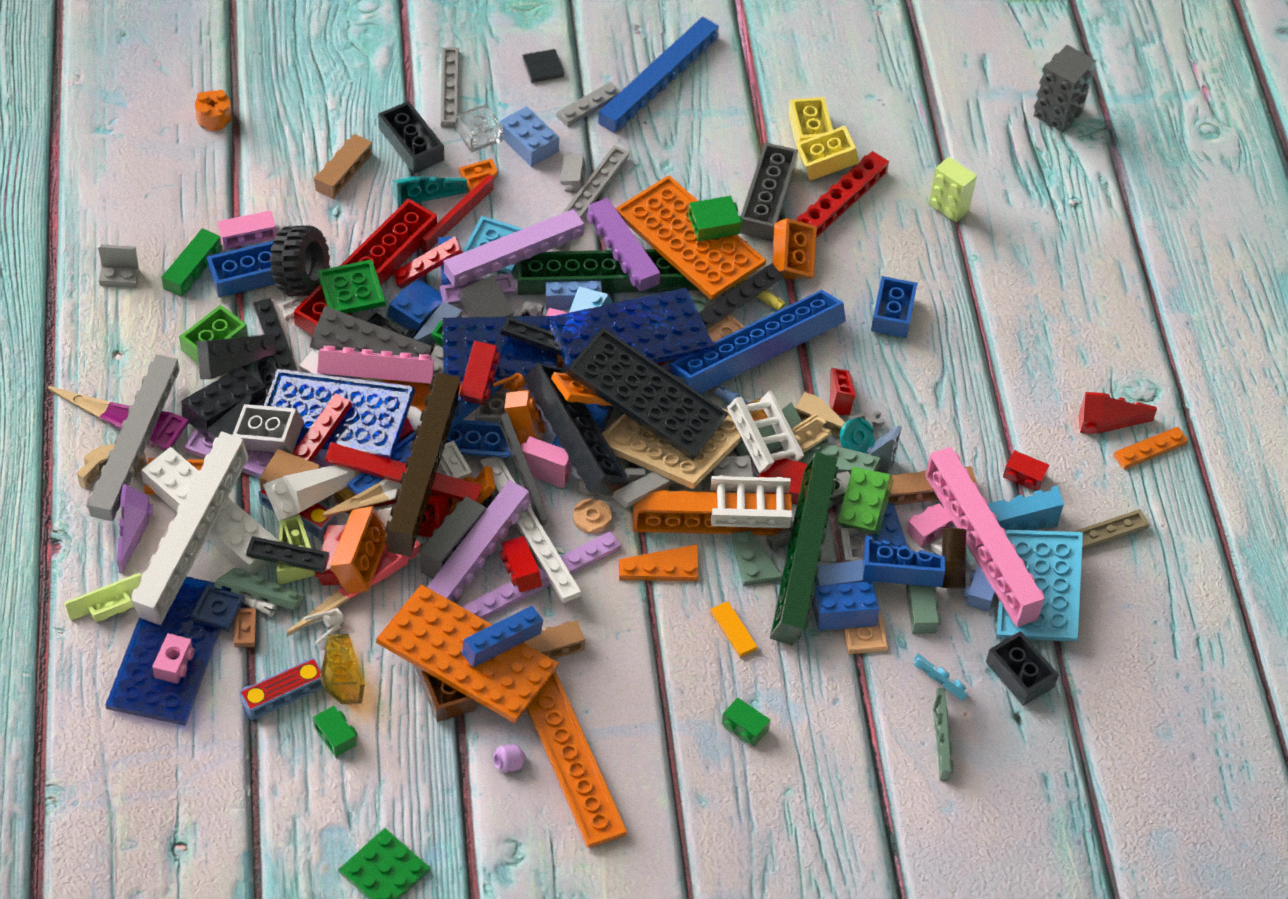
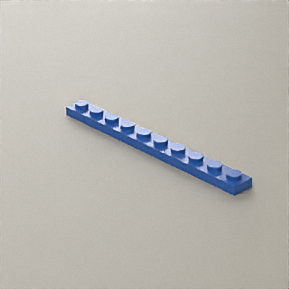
(402, 451)

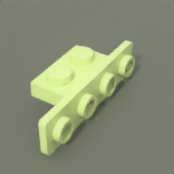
(104, 601)

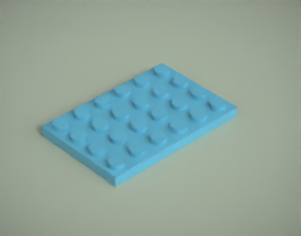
(1056, 566)

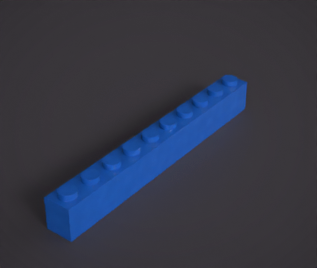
(658, 75)

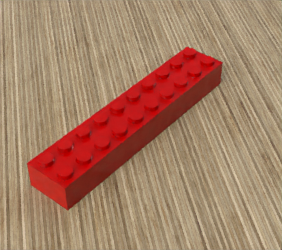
(386, 247)

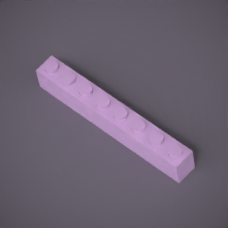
(513, 248)
(480, 541)

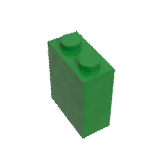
(715, 218)

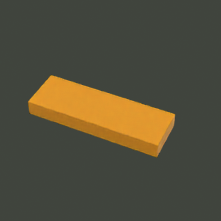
(733, 629)

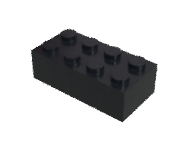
(411, 136)
(219, 397)

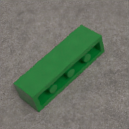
(191, 262)

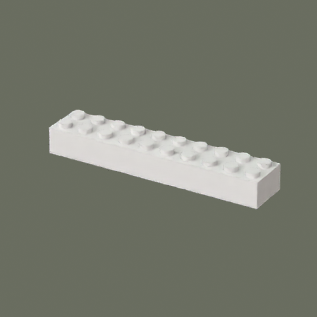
(190, 528)

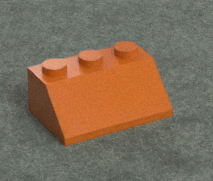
(794, 249)

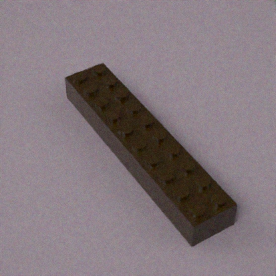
(422, 464)

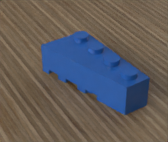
(901, 565)

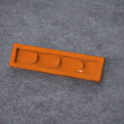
(1150, 448)

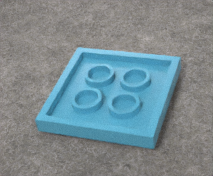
(488, 231)

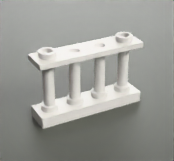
(752, 438)
(750, 517)

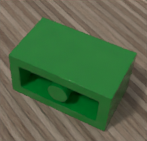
(745, 722)
(335, 731)

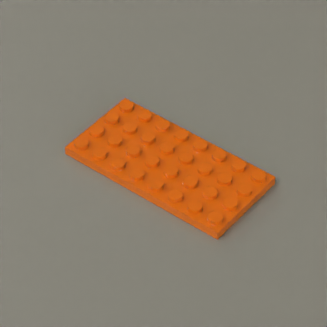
(663, 222)
(431, 637)

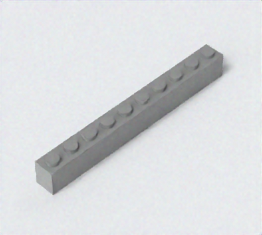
(133, 437)

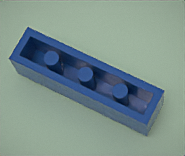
(502, 636)

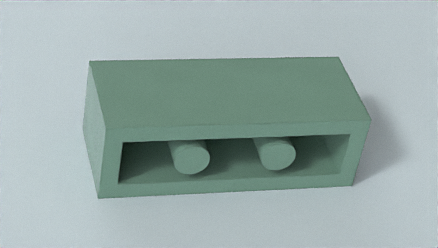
(923, 609)

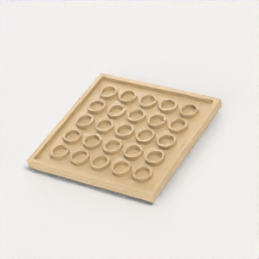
(647, 450)

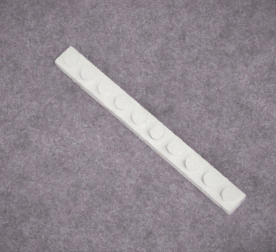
(537, 539)

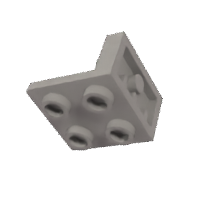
(118, 266)

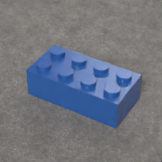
(241, 269)

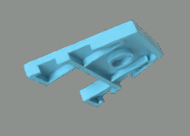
(941, 676)

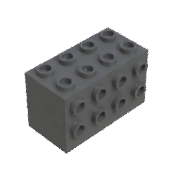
(1064, 88)

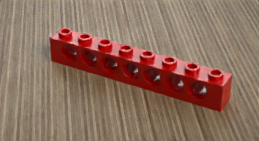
(845, 192)

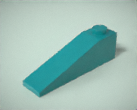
(426, 188)

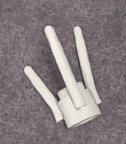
(330, 618)

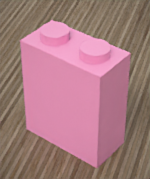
(547, 462)

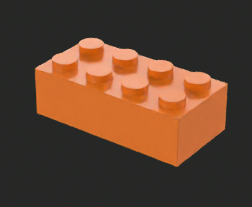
(359, 550)

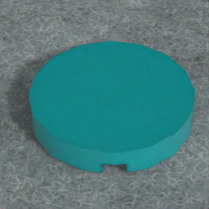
(857, 435)

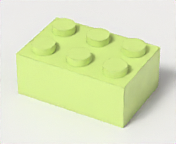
(952, 189)

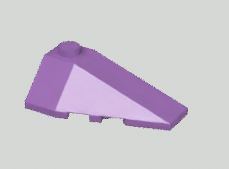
(134, 521)

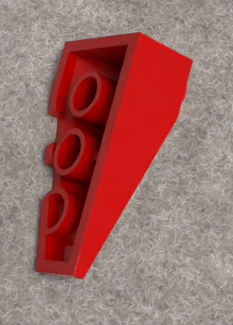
(1103, 414)

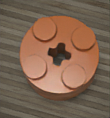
(213, 110)

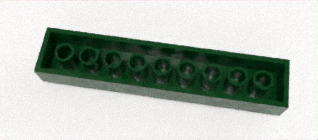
(591, 266)
(804, 549)

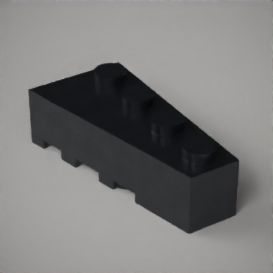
(228, 354)

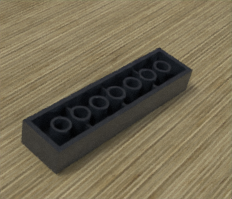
(577, 433)

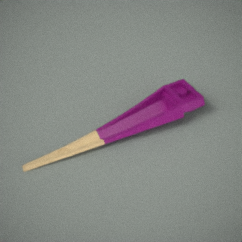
(165, 434)

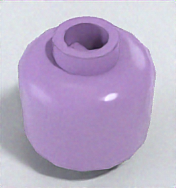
(509, 758)

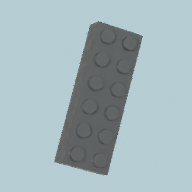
(768, 190)
(348, 331)

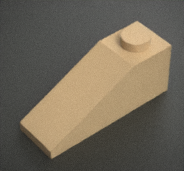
(811, 404)

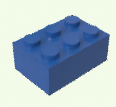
(894, 307)
(845, 606)

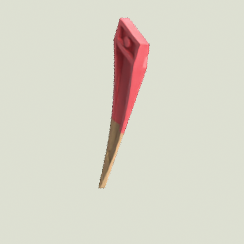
(387, 565)

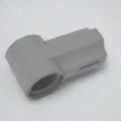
(531, 309)

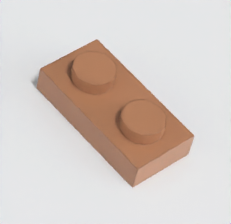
(245, 628)

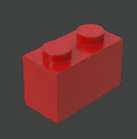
(1026, 471)

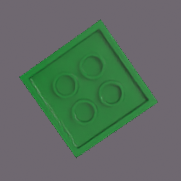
(351, 287)
(384, 868)

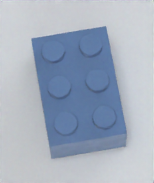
(529, 136)

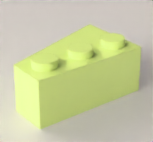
(293, 533)

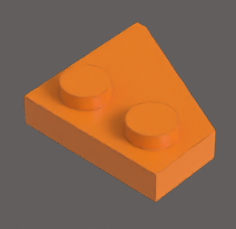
(477, 172)

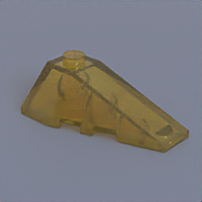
(341, 670)

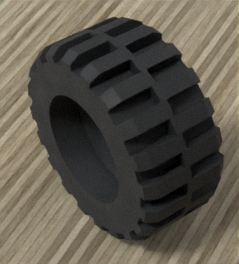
(296, 259)

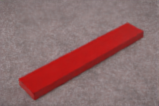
(457, 213)

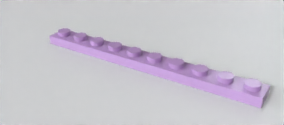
(573, 560)

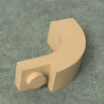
(96, 460)

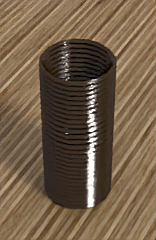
(954, 550)

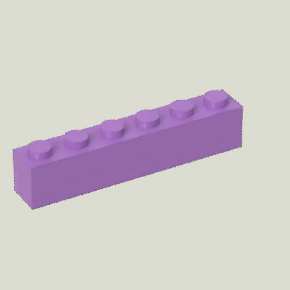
(623, 244)

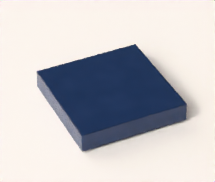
(218, 608)

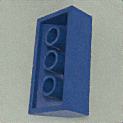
(479, 439)

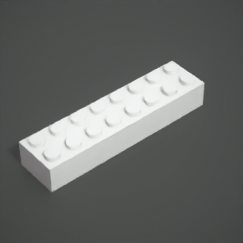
(173, 475)

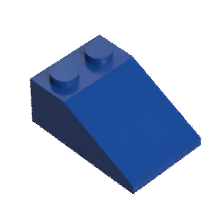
(414, 305)

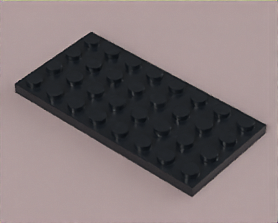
(647, 393)

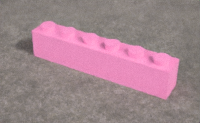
(375, 365)

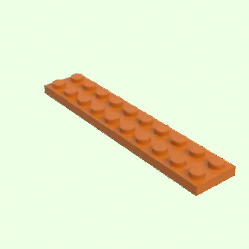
(574, 765)

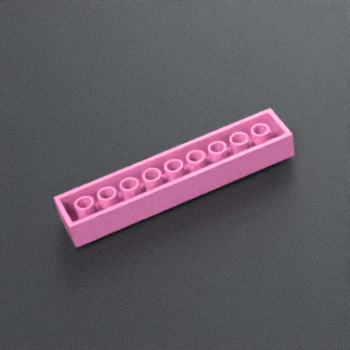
(985, 537)

